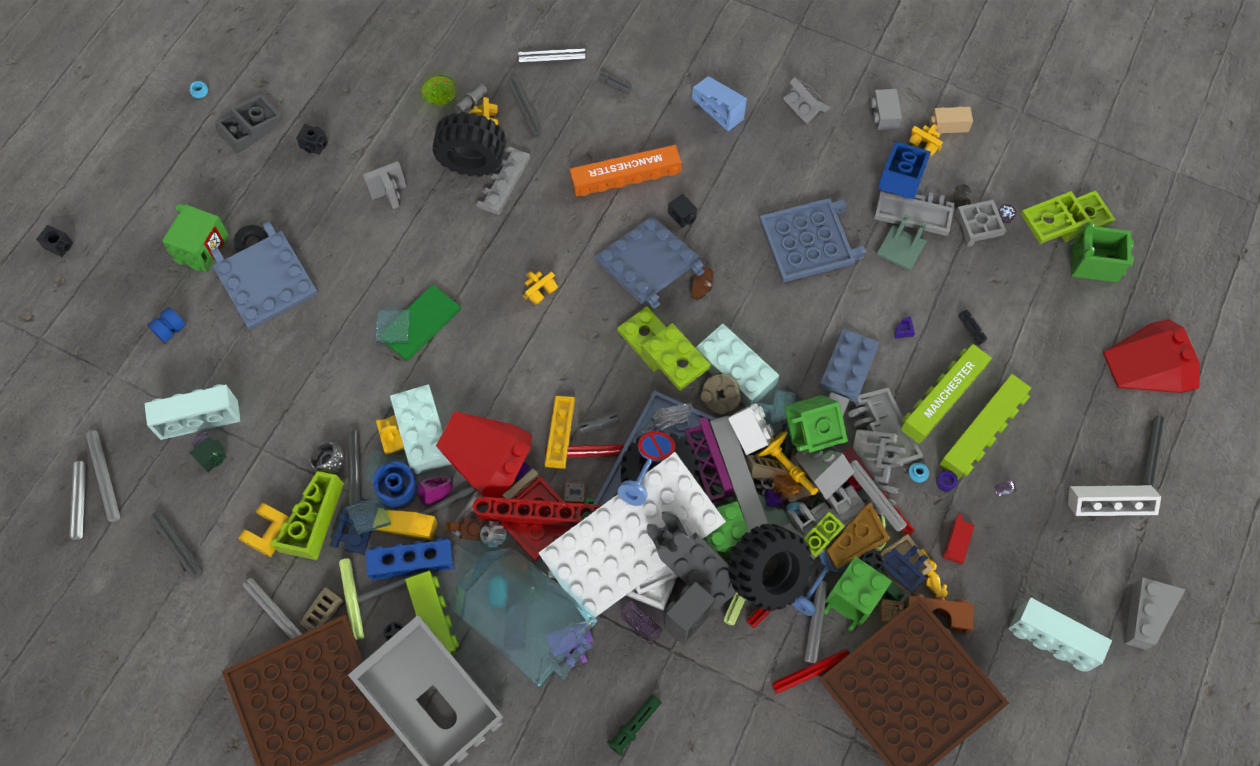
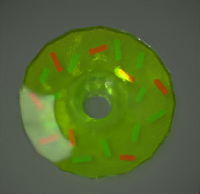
(436, 85)

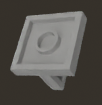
(805, 100)
(386, 182)

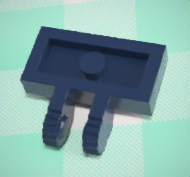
(903, 570)

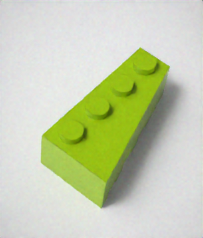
(311, 518)

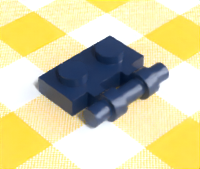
(353, 542)

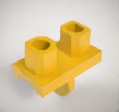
(486, 109)
(928, 136)
(533, 293)
(390, 435)

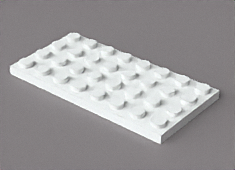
(611, 548)

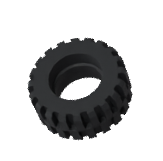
(469, 144)
(633, 461)
(788, 578)

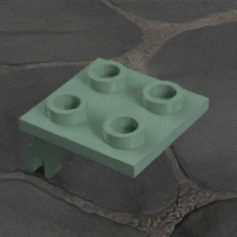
(901, 246)

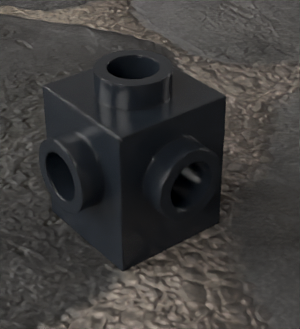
(312, 139)

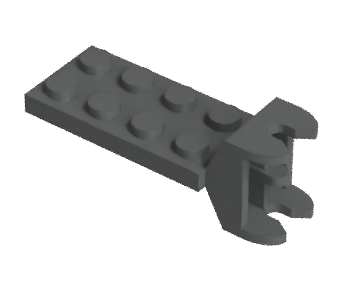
(692, 557)

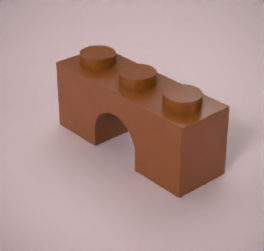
(956, 613)

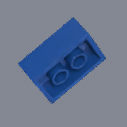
(904, 170)

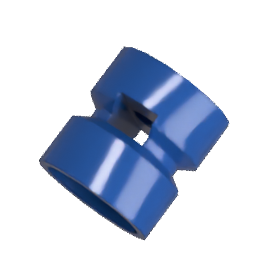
(166, 325)

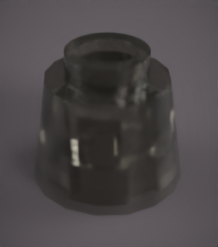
(961, 196)

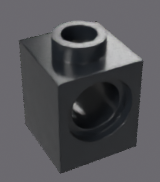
(682, 210)
(54, 241)

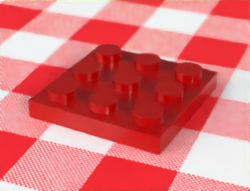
(535, 536)

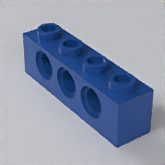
(399, 567)

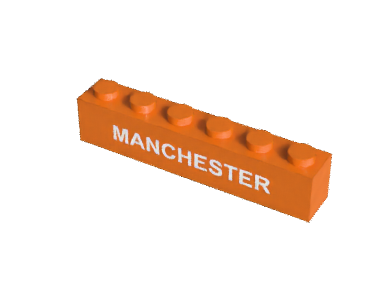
(625, 170)

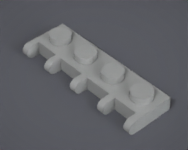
(505, 181)

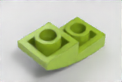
(823, 533)

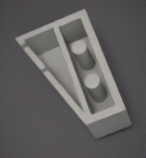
(825, 469)
(1150, 611)

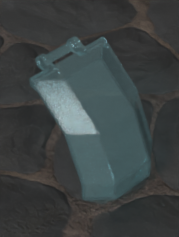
(523, 614)

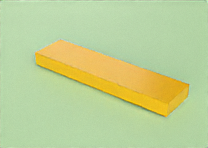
(560, 432)

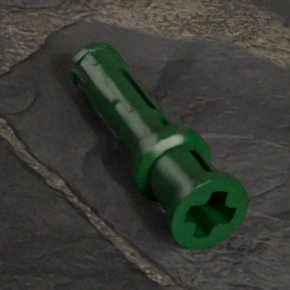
(626, 732)

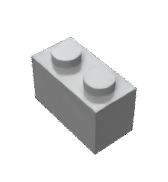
(886, 109)

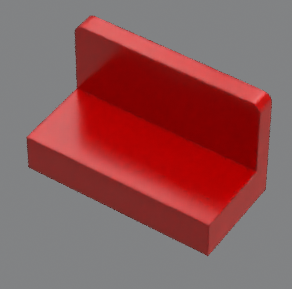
(958, 540)

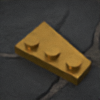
(857, 538)

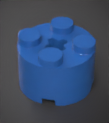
(390, 475)

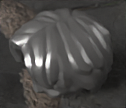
(329, 459)

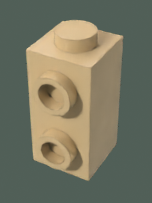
(952, 119)

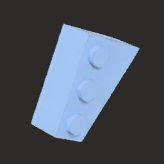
(720, 102)

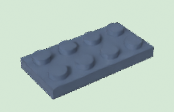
(849, 365)

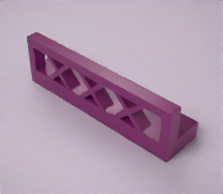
(715, 456)

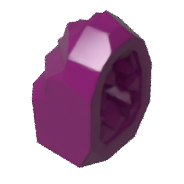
(434, 489)

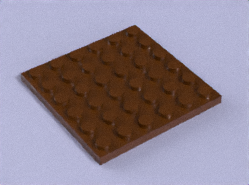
(913, 690)
(302, 703)

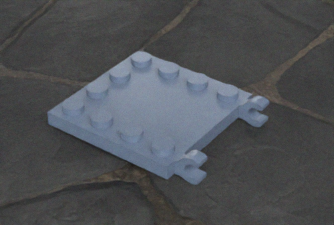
(809, 239)
(648, 260)
(264, 278)

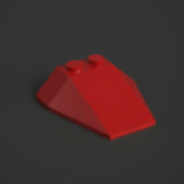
(1155, 359)
(485, 451)

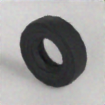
(245, 232)

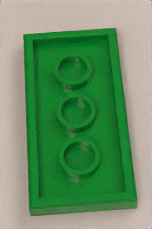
(427, 318)

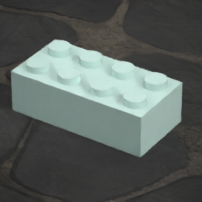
(733, 357)
(192, 412)
(419, 429)
(1059, 635)

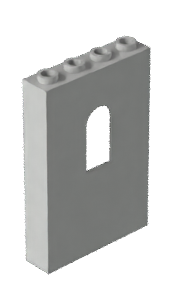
(407, 669)

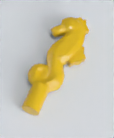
(933, 582)

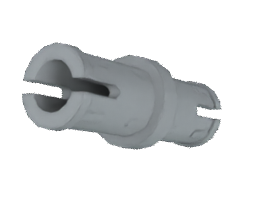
(471, 99)

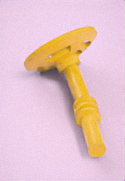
(794, 471)

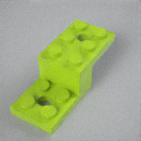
(1067, 216)
(663, 348)

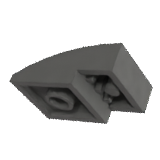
(248, 122)

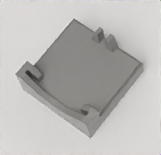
(980, 221)

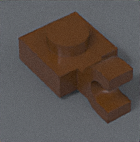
(468, 528)

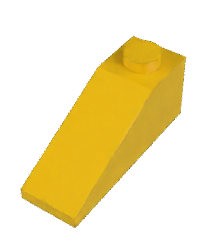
(411, 525)

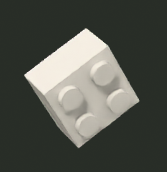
(752, 428)

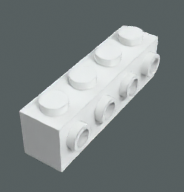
(1113, 500)

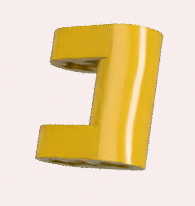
(263, 544)

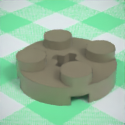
(731, 392)

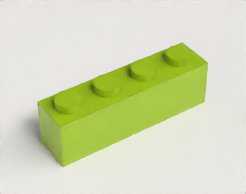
(430, 607)

